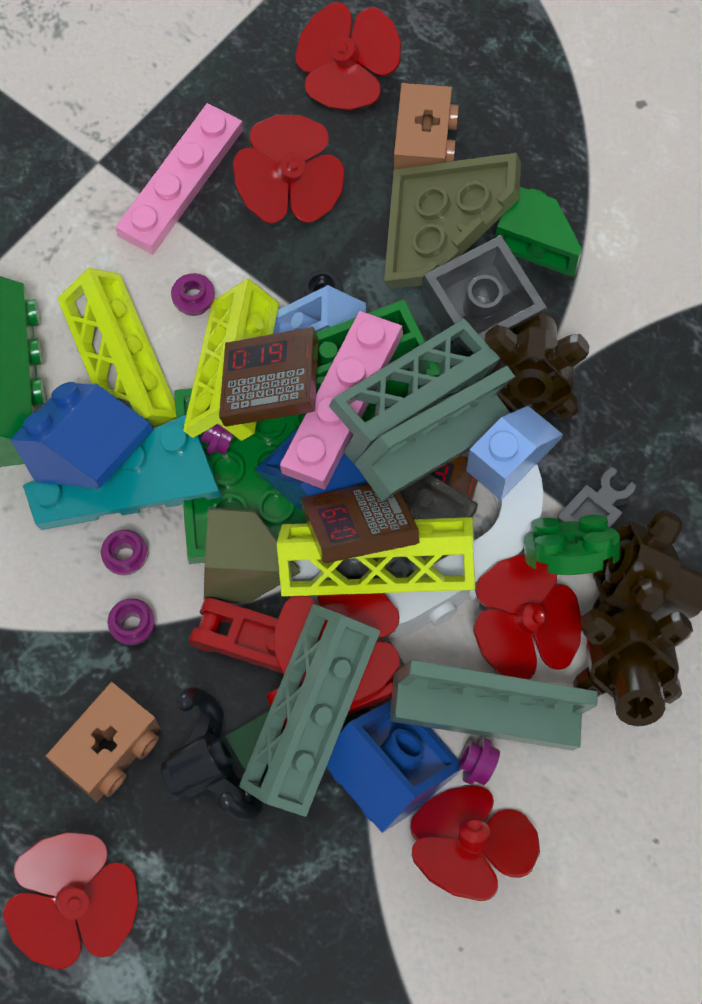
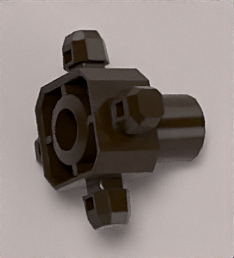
(540, 365)
(649, 571)
(634, 661)

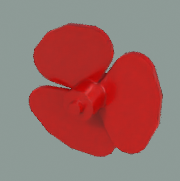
(337, 60)
(278, 165)
(521, 606)
(369, 609)
(457, 841)
(83, 890)

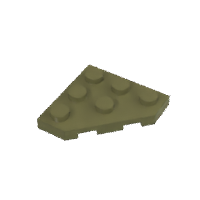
(444, 211)

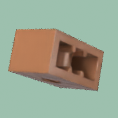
(424, 126)
(112, 718)

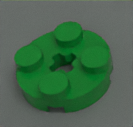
(572, 545)

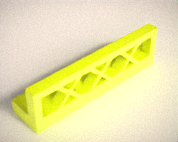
(249, 315)
(121, 344)
(436, 539)

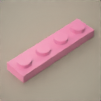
(179, 179)
(322, 434)

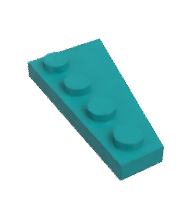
(159, 472)

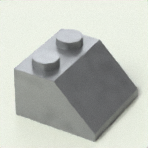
(482, 288)

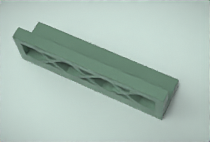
(433, 389)
(434, 436)
(489, 705)
(312, 711)

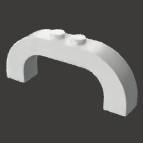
(501, 542)

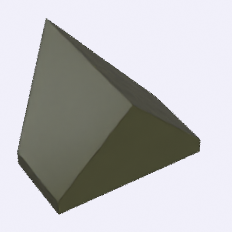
(240, 556)

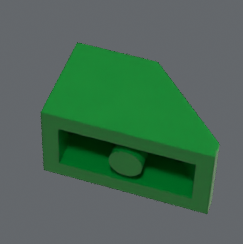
(540, 232)

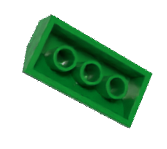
(19, 354)

